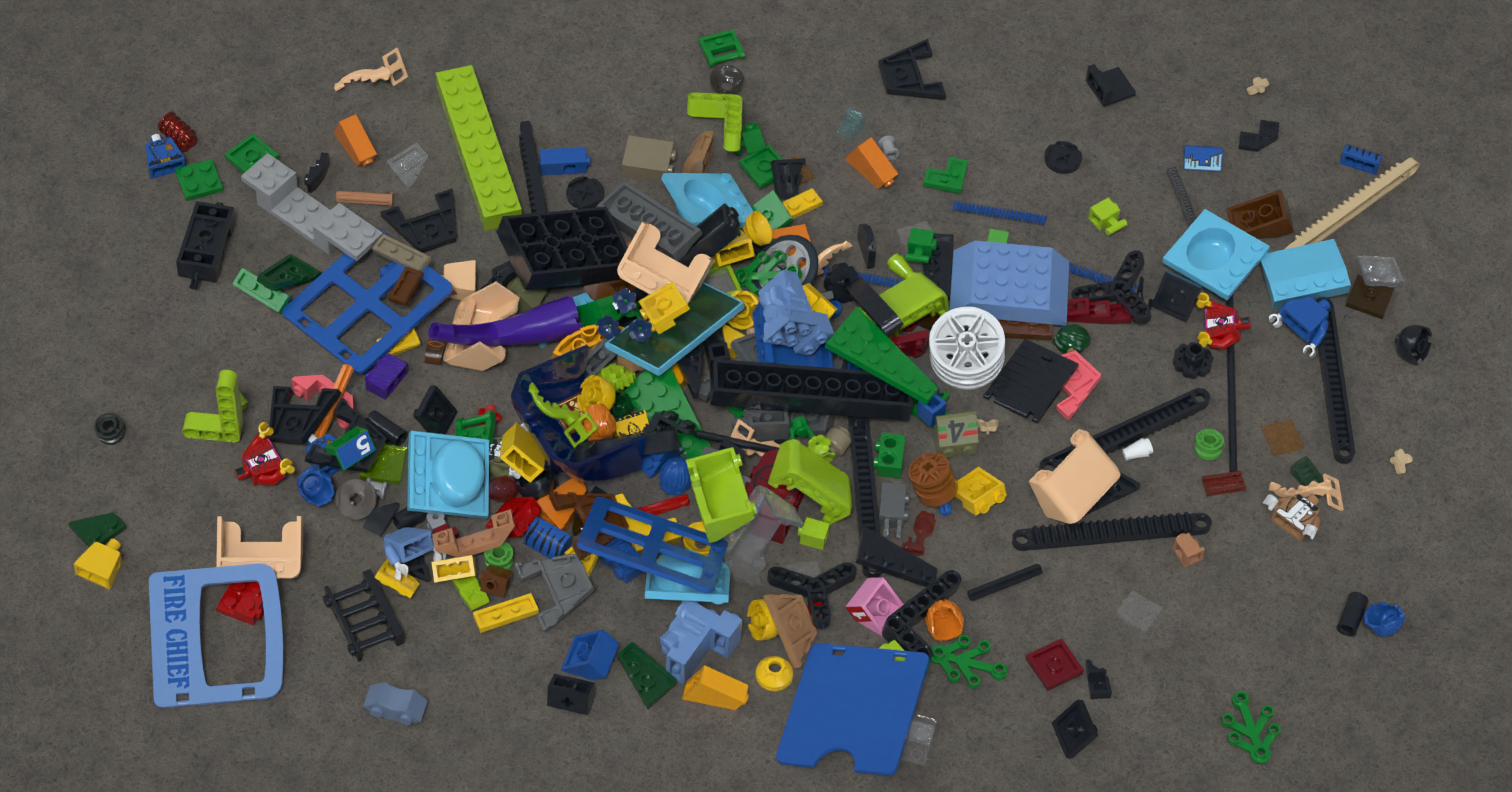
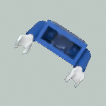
(1306, 319)

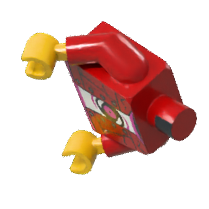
(1221, 324)
(262, 461)

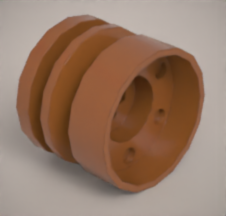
(933, 479)

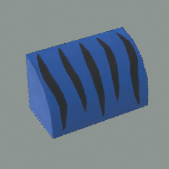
(1360, 159)
(547, 538)

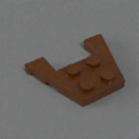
(583, 505)

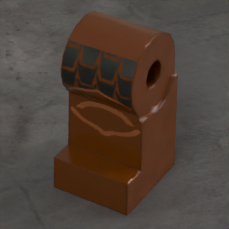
(435, 351)

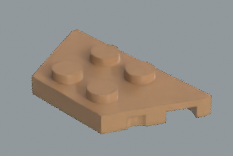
(792, 624)

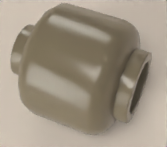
(839, 439)

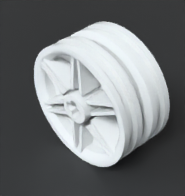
(954, 371)

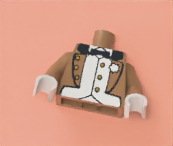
(1296, 514)

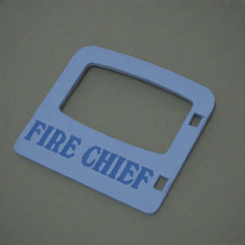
(177, 639)

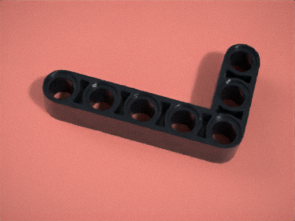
(656, 442)
(903, 625)

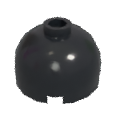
(1413, 339)
(539, 487)

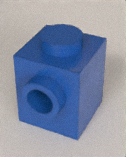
(934, 408)

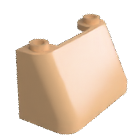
(1076, 481)

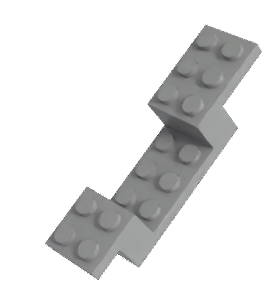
(325, 228)

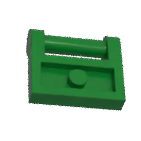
(720, 43)
(482, 432)

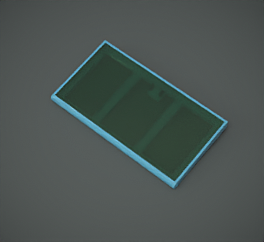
(707, 313)

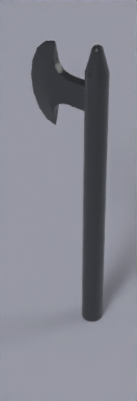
(738, 442)

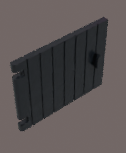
(1031, 380)

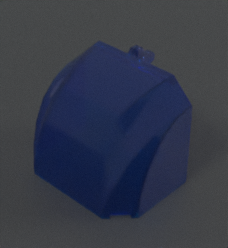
(557, 381)

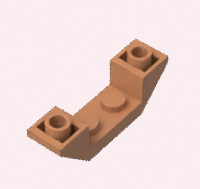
(478, 542)

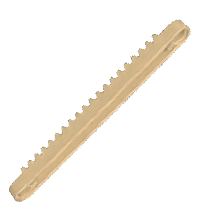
(1357, 203)

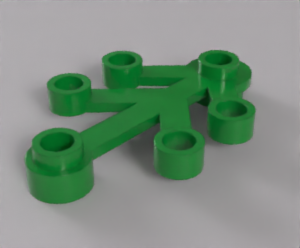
(765, 273)
(965, 661)
(1250, 729)

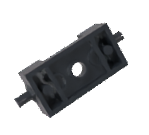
(201, 257)

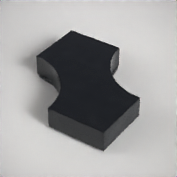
(502, 274)

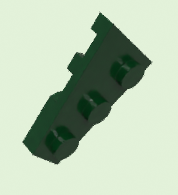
(287, 273)
(645, 674)

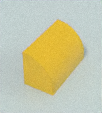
(454, 568)

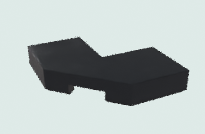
(1255, 142)

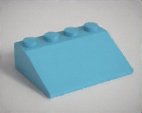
(1305, 271)

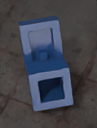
(653, 462)

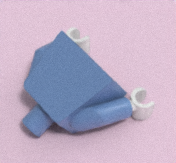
(407, 545)

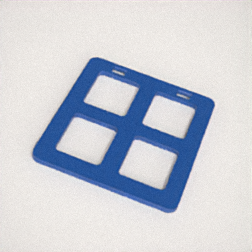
(366, 301)
(652, 544)

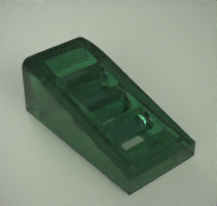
(1308, 467)

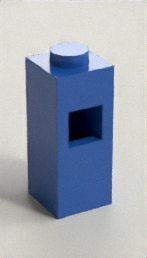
(564, 161)

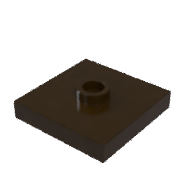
(1369, 299)

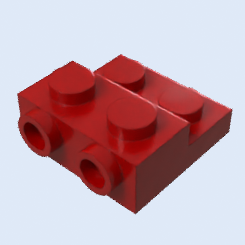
(523, 511)
(242, 602)

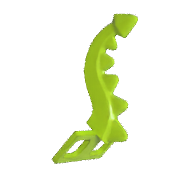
(570, 417)

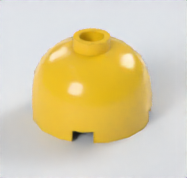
(744, 318)
(596, 391)
(762, 622)

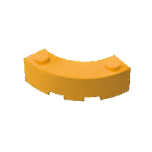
(586, 335)

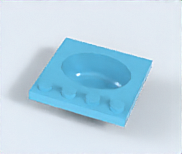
(702, 193)
(1216, 254)
(448, 475)
(668, 590)

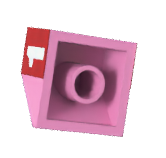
(874, 604)

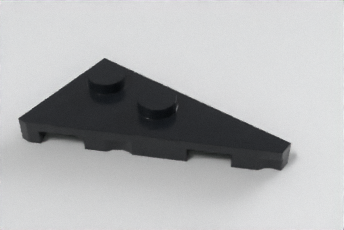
(690, 369)
(1120, 489)

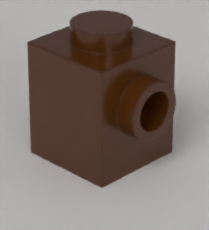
(495, 580)

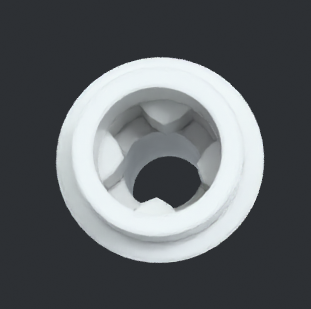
(1139, 449)

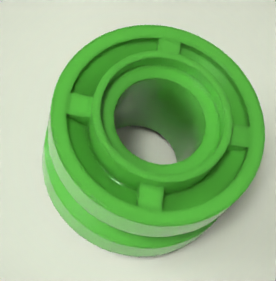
(1209, 444)
(506, 554)

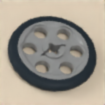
(804, 250)

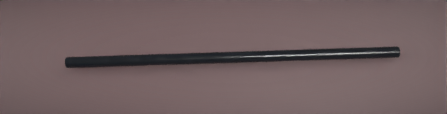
(1231, 401)

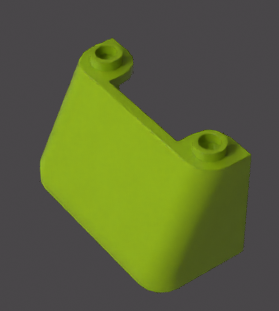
(914, 299)
(815, 477)
(720, 493)

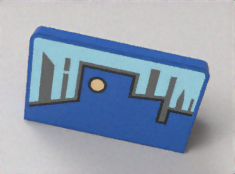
(1202, 158)

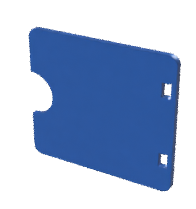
(854, 706)

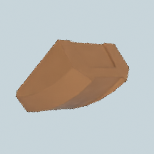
(700, 154)

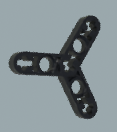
(1121, 283)
(819, 582)

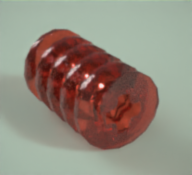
(175, 128)

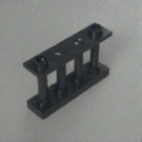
(377, 601)

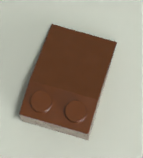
(1263, 216)

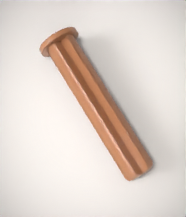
(365, 198)

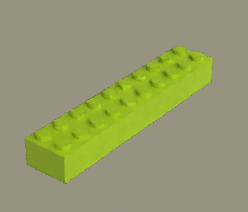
(477, 145)

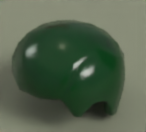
(622, 405)

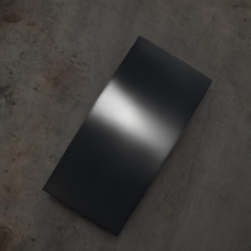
(317, 173)

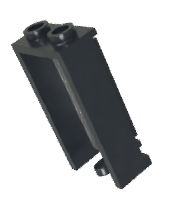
(717, 232)

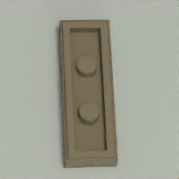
(401, 253)

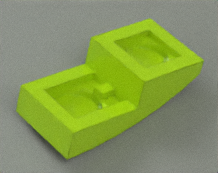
(470, 592)

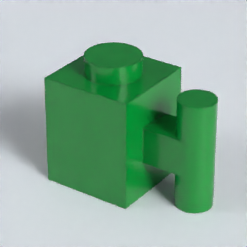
(752, 138)
(921, 245)

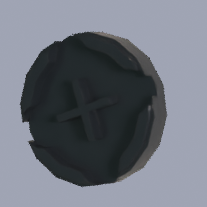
(1063, 157)
(584, 192)

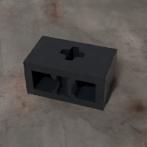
(570, 694)

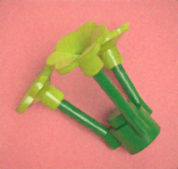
(817, 444)

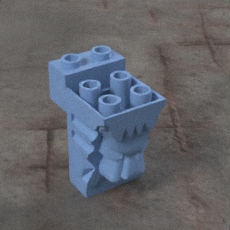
(790, 316)
(694, 634)

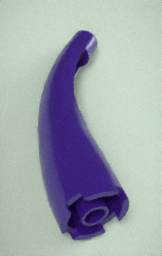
(535, 326)

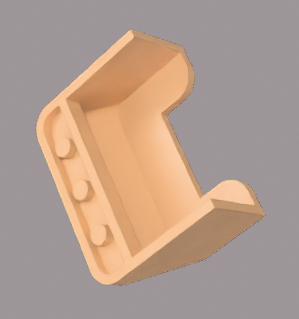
(652, 269)
(483, 306)
(282, 556)

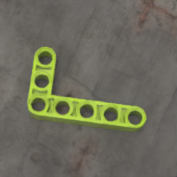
(720, 106)
(229, 422)

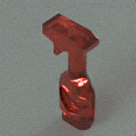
(923, 528)

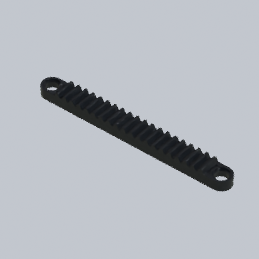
(531, 168)
(1335, 390)
(1140, 425)
(863, 480)
(1111, 531)

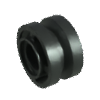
(106, 421)

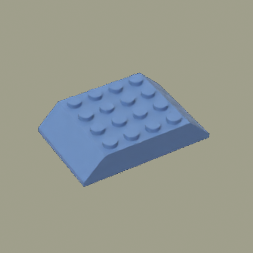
(1011, 281)

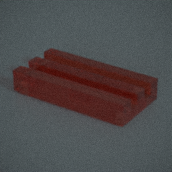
(1223, 480)

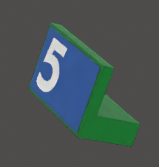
(351, 447)

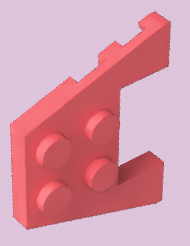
(1078, 386)

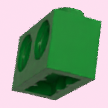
(892, 456)

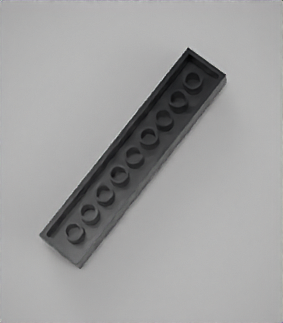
(806, 390)

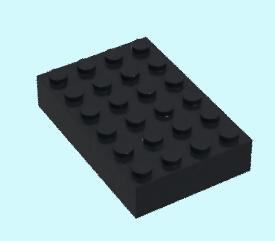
(563, 247)

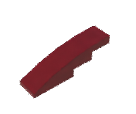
(1096, 312)

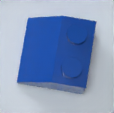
(590, 655)

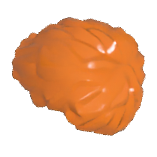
(603, 419)
(944, 620)

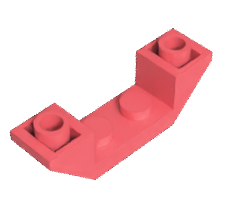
(308, 385)

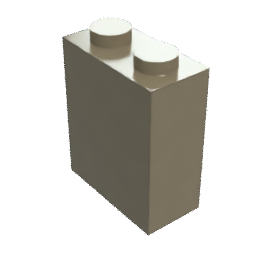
(648, 158)

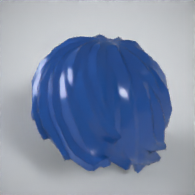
(674, 476)
(315, 487)
(1384, 619)

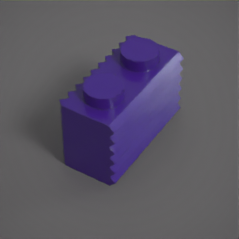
(386, 375)

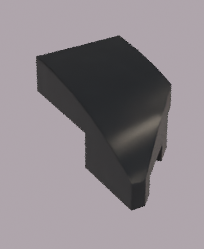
(379, 518)
(418, 568)
(1098, 682)

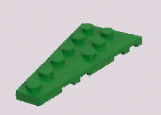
(874, 352)
(665, 393)

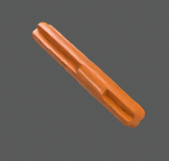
(340, 384)

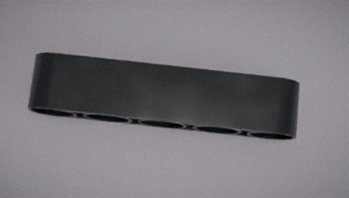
(874, 306)

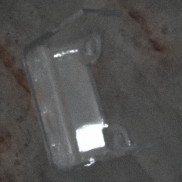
(749, 541)

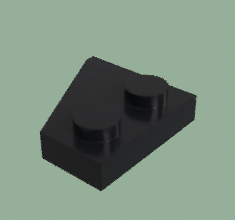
(787, 176)

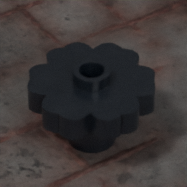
(840, 278)
(1192, 360)

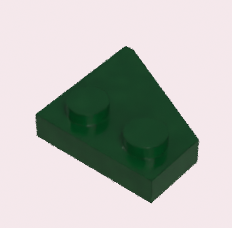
(98, 528)

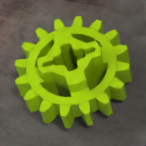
(617, 375)

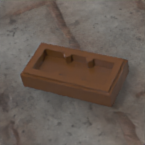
(406, 286)

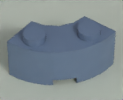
(395, 703)

